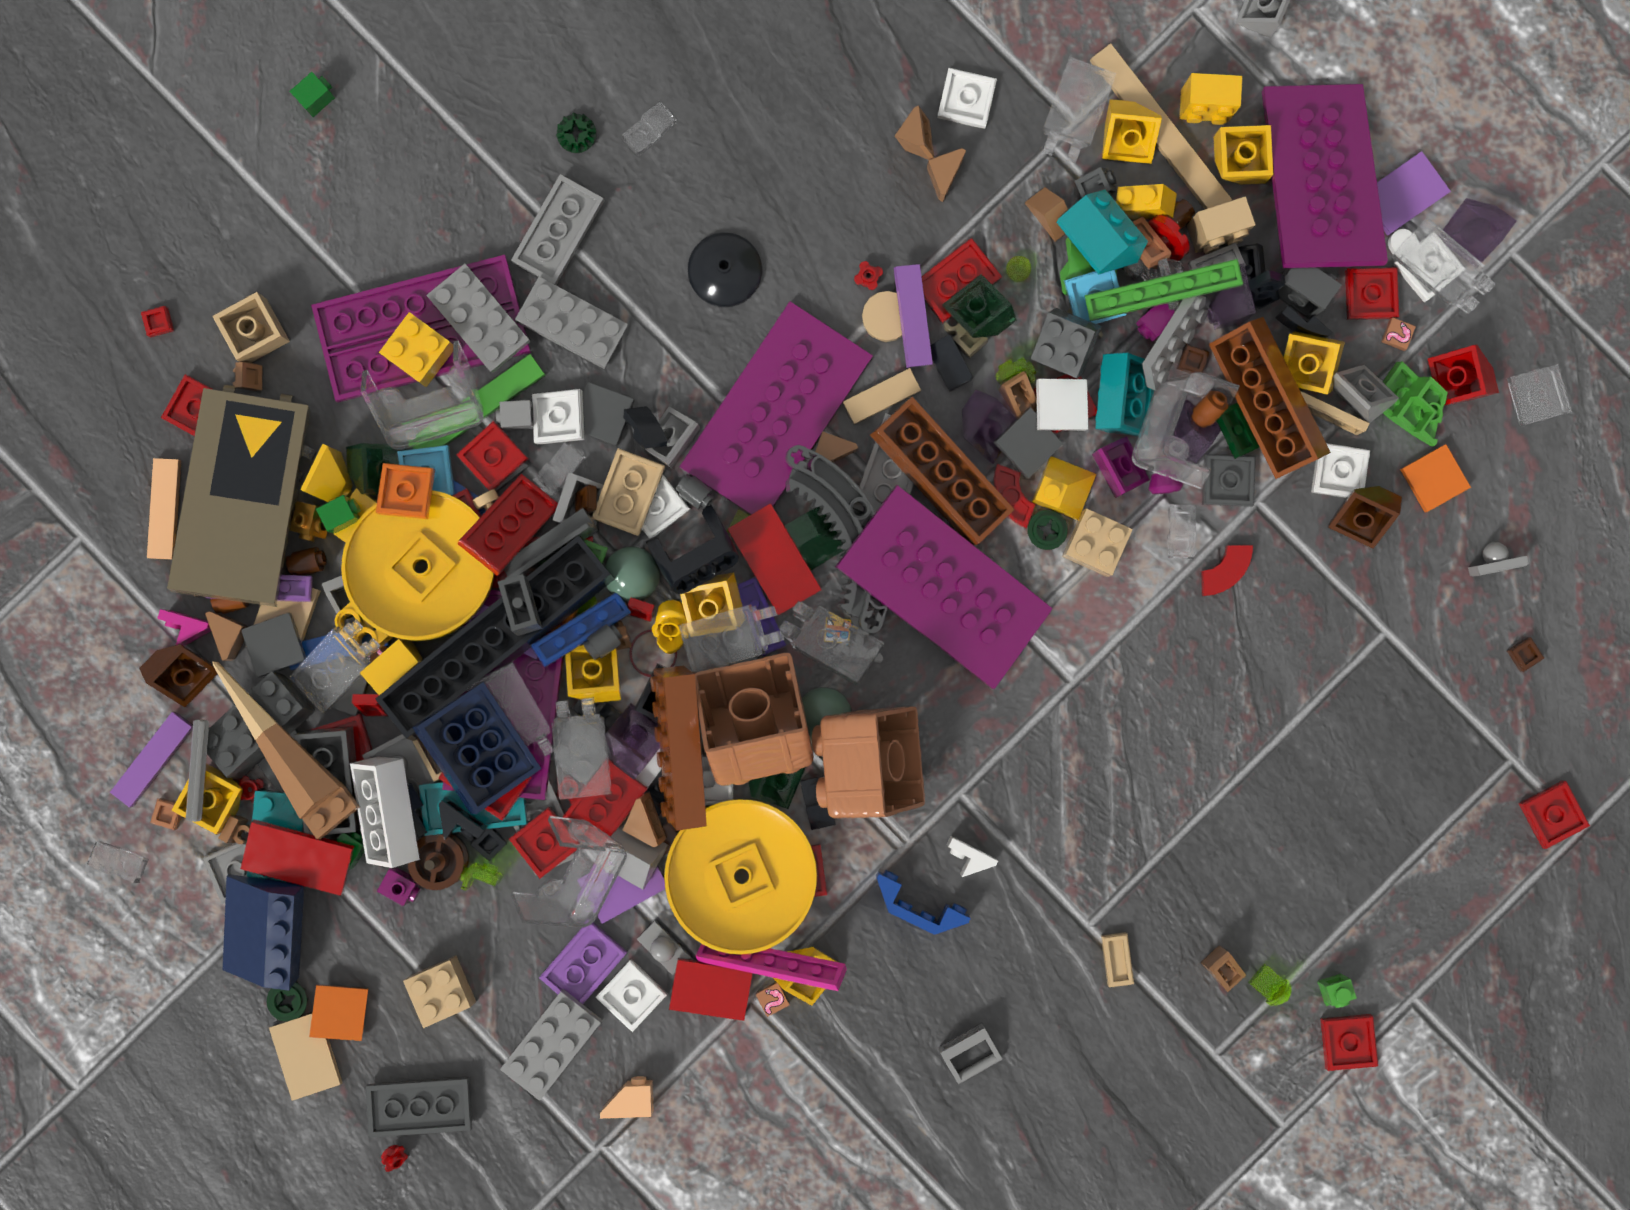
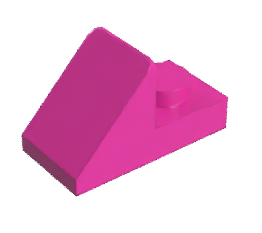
(190, 627)

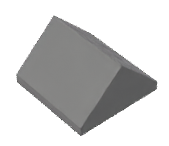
(1262, 15)
(1364, 392)
(679, 434)
(640, 859)

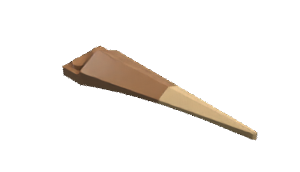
(308, 785)

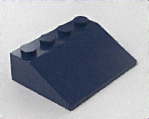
(476, 748)
(263, 930)

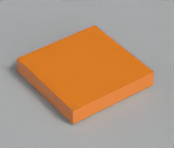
(1435, 478)
(405, 491)
(339, 1012)

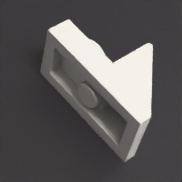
(976, 859)

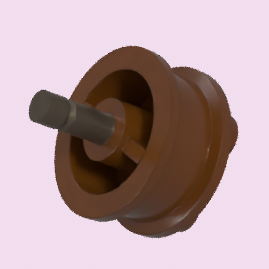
(439, 862)

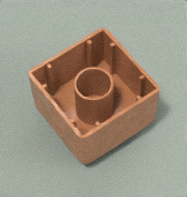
(753, 720)
(869, 762)

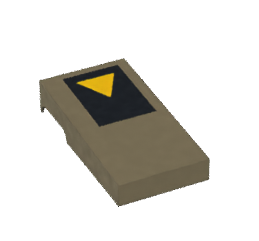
(239, 497)

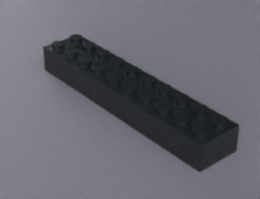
(487, 641)

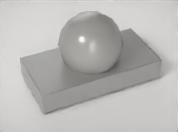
(1497, 560)
(662, 946)

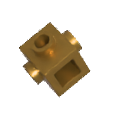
(307, 522)

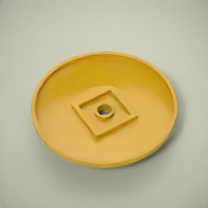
(383, 578)
(732, 914)

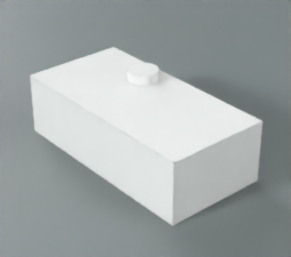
(384, 811)

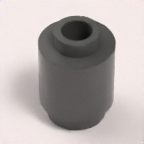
(695, 491)
(602, 641)

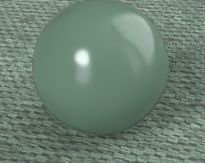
(634, 573)
(823, 702)

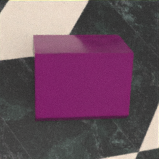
(1118, 468)

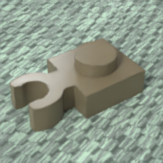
(964, 341)

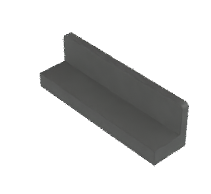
(550, 543)

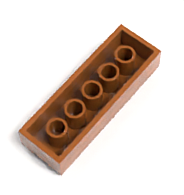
(1269, 397)
(942, 472)
(679, 747)

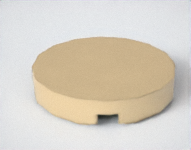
(882, 317)

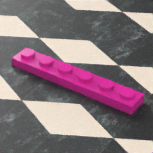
(779, 965)

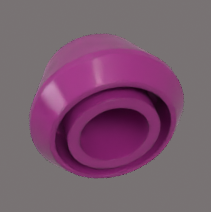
(1162, 485)

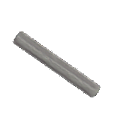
(197, 770)

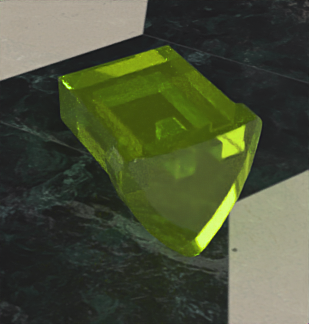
(1271, 986)

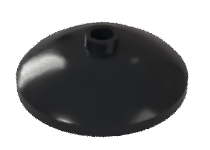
(730, 285)

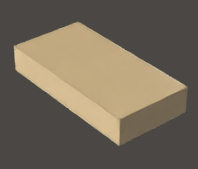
(1117, 959)

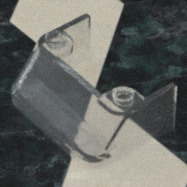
(428, 415)
(1156, 446)
(586, 883)

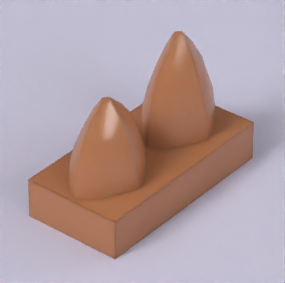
(1155, 248)

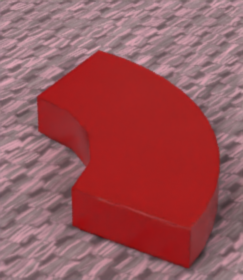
(1007, 484)
(1228, 571)

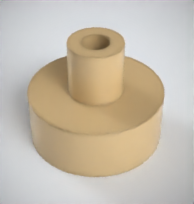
(485, 500)

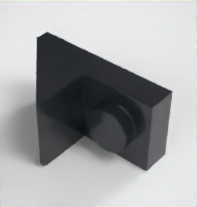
(454, 815)
(817, 815)

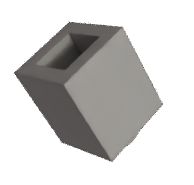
(515, 415)

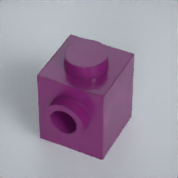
(1154, 321)
(399, 886)

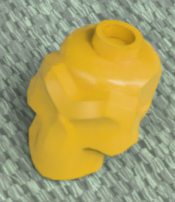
(666, 626)

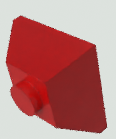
(1464, 374)

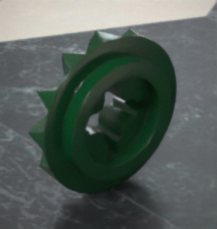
(585, 139)
(1057, 524)
(287, 1012)

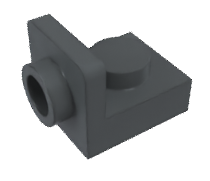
(1096, 181)

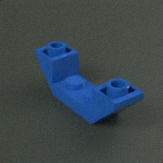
(950, 918)

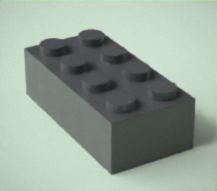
(229, 738)
(335, 751)

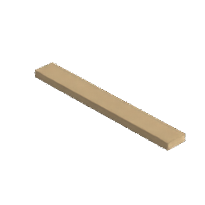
(1169, 140)

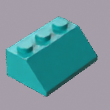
(1103, 232)
(1122, 394)

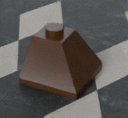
(1367, 515)
(177, 673)

